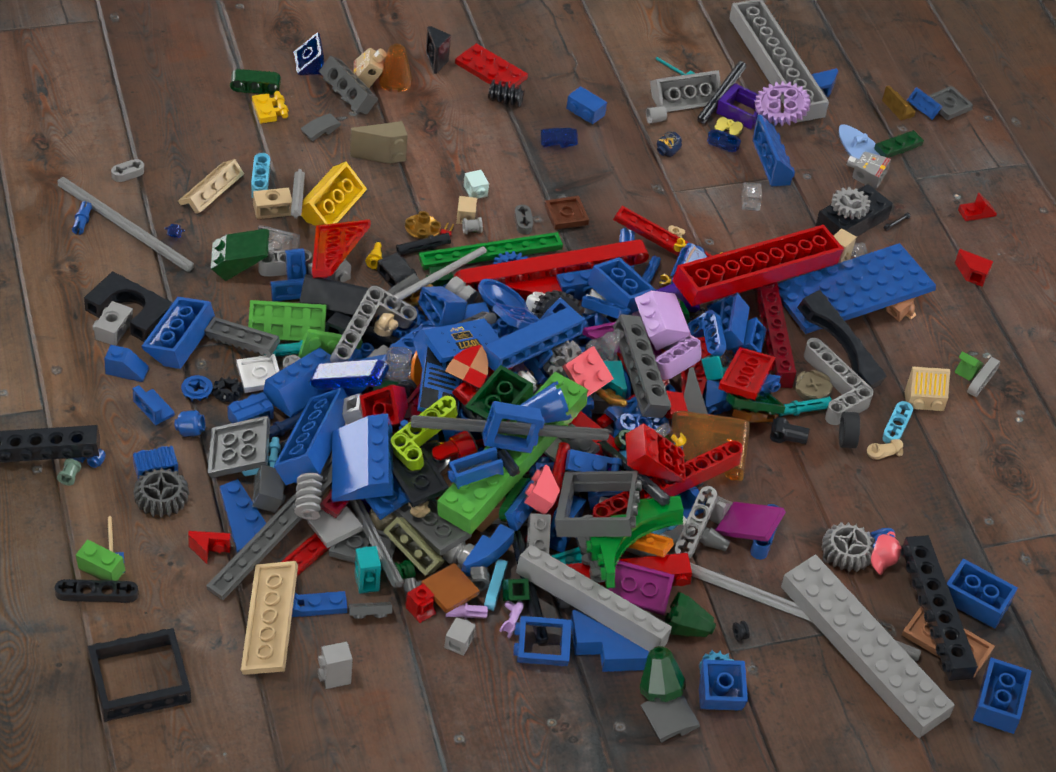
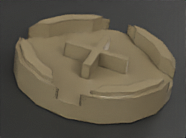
(813, 385)

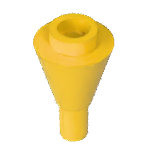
(374, 256)

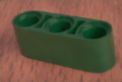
(255, 81)

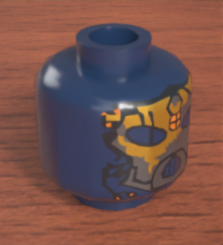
(669, 144)

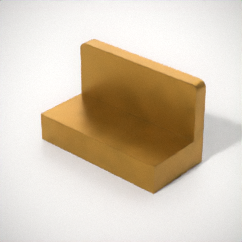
(897, 104)

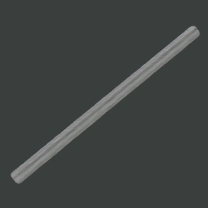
(126, 224)

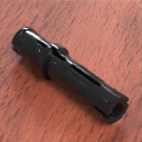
(422, 244)

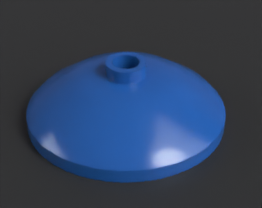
(497, 292)

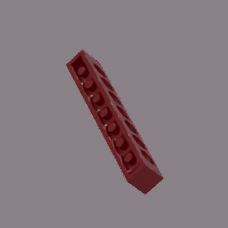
(776, 335)

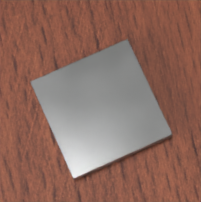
(335, 530)

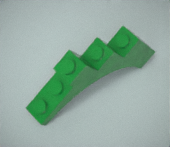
(650, 518)

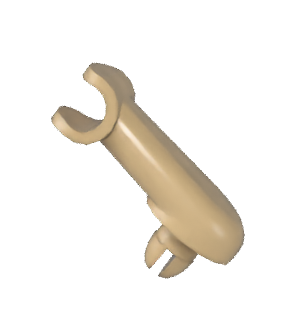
(879, 451)

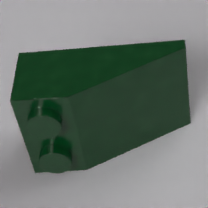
(238, 252)
(500, 387)

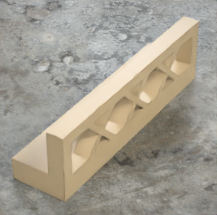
(212, 186)

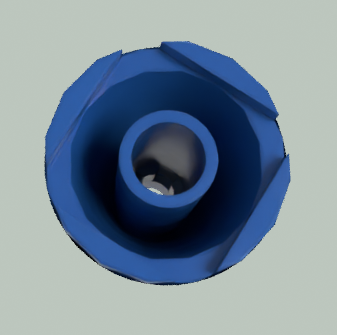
(551, 403)

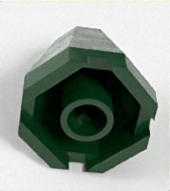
(689, 618)
(662, 676)

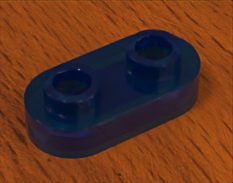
(724, 140)

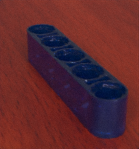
(349, 374)

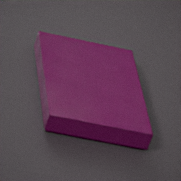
(750, 521)
(643, 586)

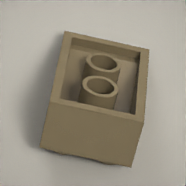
(380, 142)

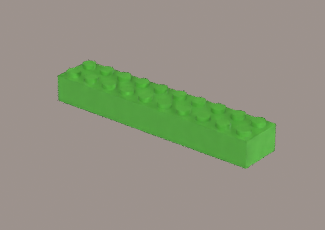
(475, 501)

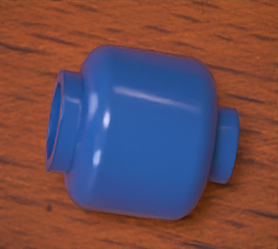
(190, 423)

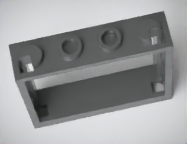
(595, 482)

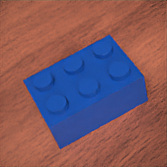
(618, 283)
(980, 593)
(1002, 695)

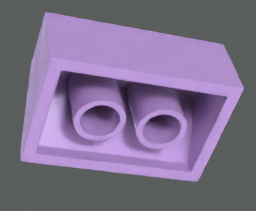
(662, 318)

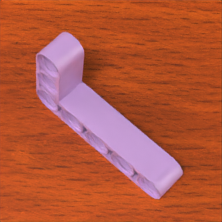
(678, 355)

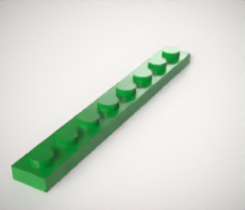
(523, 245)

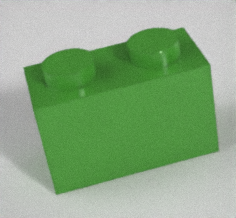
(100, 562)

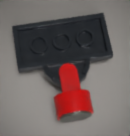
(428, 482)

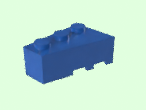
(442, 306)
(734, 319)

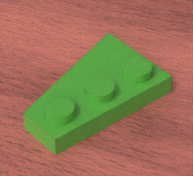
(319, 339)

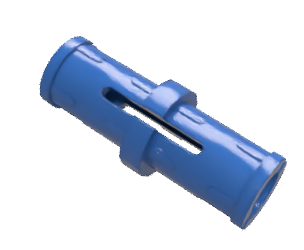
(82, 218)

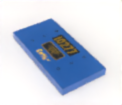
(452, 339)

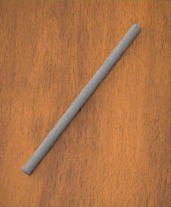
(437, 275)

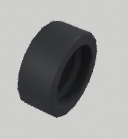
(849, 430)

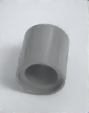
(656, 114)

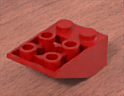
(654, 455)

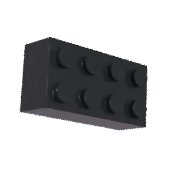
(878, 212)

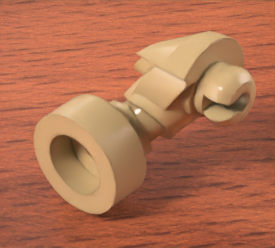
(385, 325)

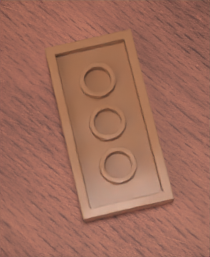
(919, 633)

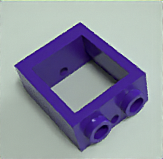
(744, 96)

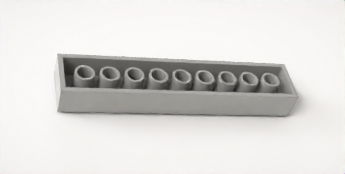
(775, 53)
(867, 646)

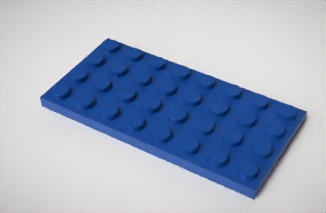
(859, 284)

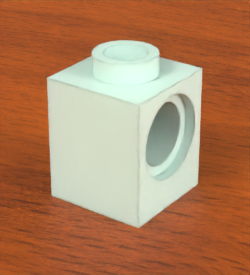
(476, 184)

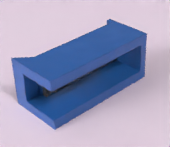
(475, 467)

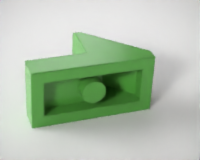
(968, 366)

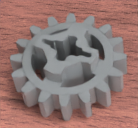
(850, 203)
(561, 355)

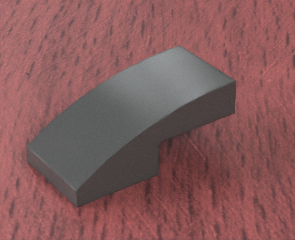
(320, 125)

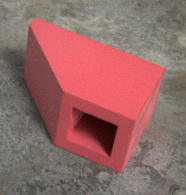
(543, 491)

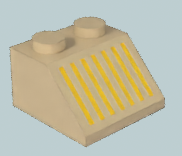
(928, 388)

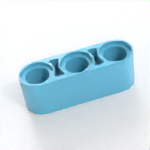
(260, 172)

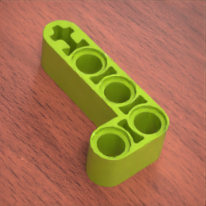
(443, 407)

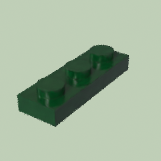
(898, 144)

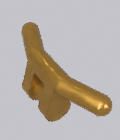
(611, 398)

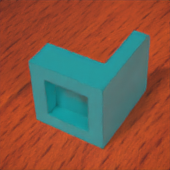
(713, 367)

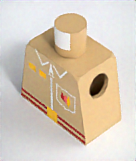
(369, 65)

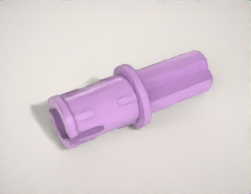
(469, 611)

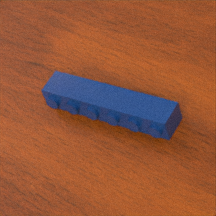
(534, 339)

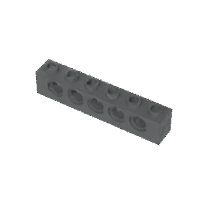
(642, 367)

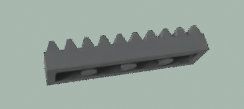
(242, 336)

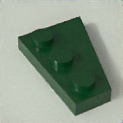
(762, 403)

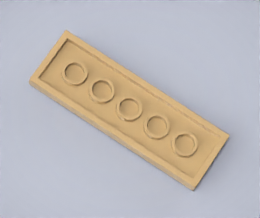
(269, 618)

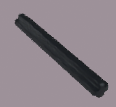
(725, 86)

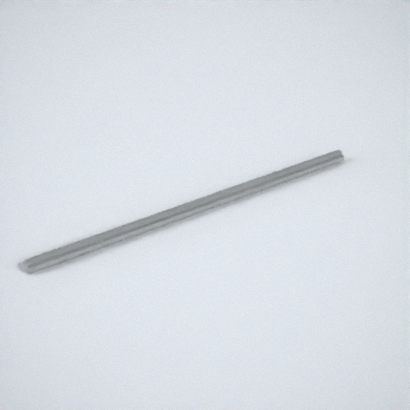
(758, 595)

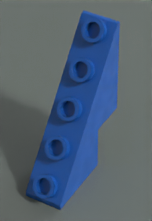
(716, 399)
(614, 649)

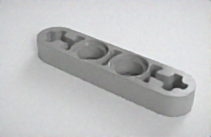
(692, 521)

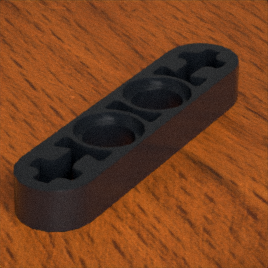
(96, 594)

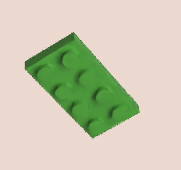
(286, 319)

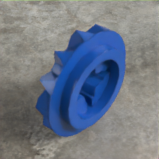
(192, 383)

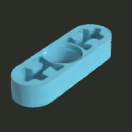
(896, 416)
(496, 584)

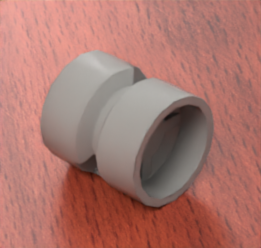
(458, 287)
(458, 554)

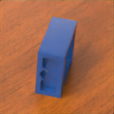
(513, 412)
(546, 659)

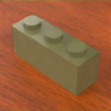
(414, 546)

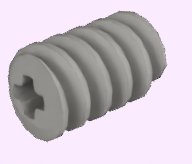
(308, 496)

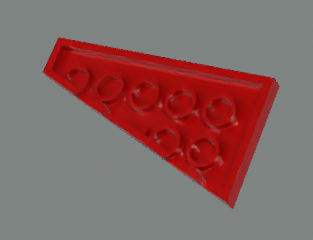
(334, 243)

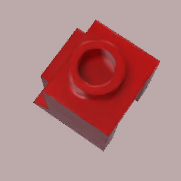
(420, 603)

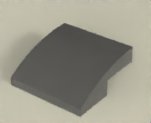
(670, 717)

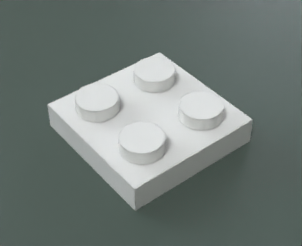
(255, 371)

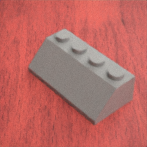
(685, 90)

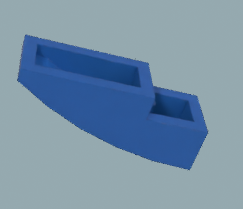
(489, 549)

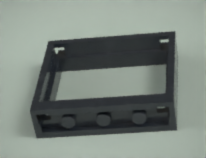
(142, 702)

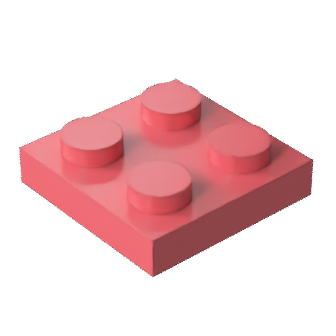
(588, 370)

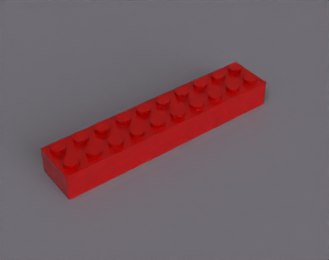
(757, 265)

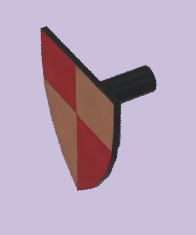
(470, 366)

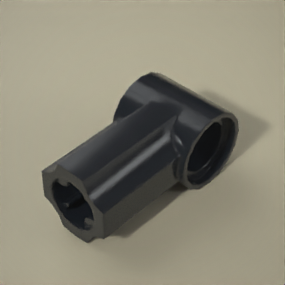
(783, 431)

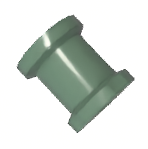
(68, 474)

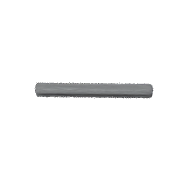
(297, 195)

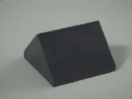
(437, 48)

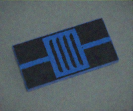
(435, 381)

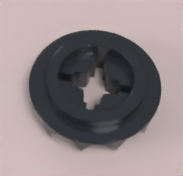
(224, 394)

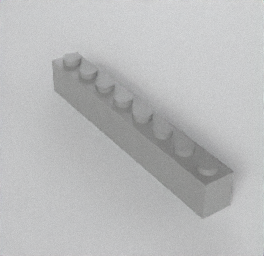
(592, 599)

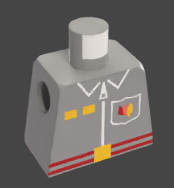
(869, 168)

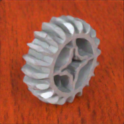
(836, 544)

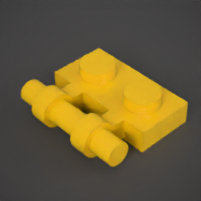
(264, 107)

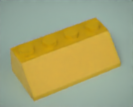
(332, 196)

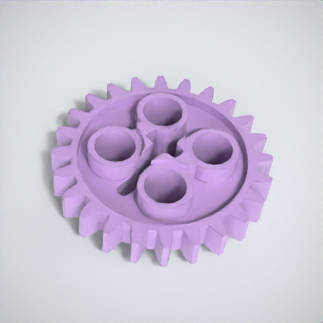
(795, 103)

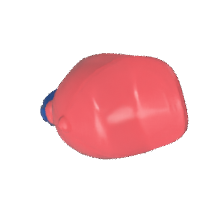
(886, 549)

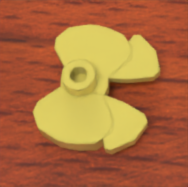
(734, 128)

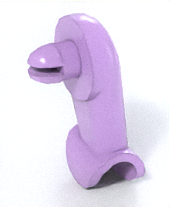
(515, 609)

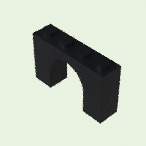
(120, 289)

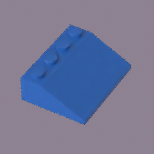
(362, 459)

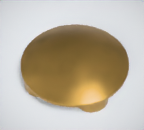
(422, 225)

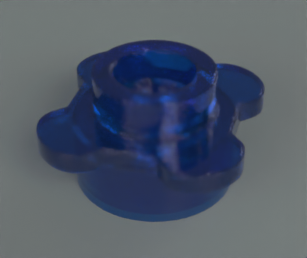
(174, 230)

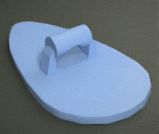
(855, 141)

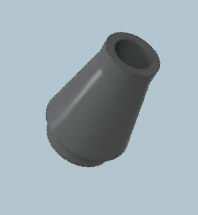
(714, 540)

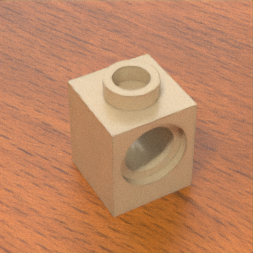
(466, 208)

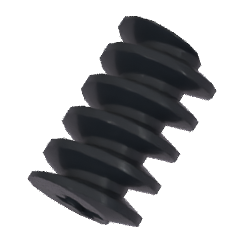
(506, 93)

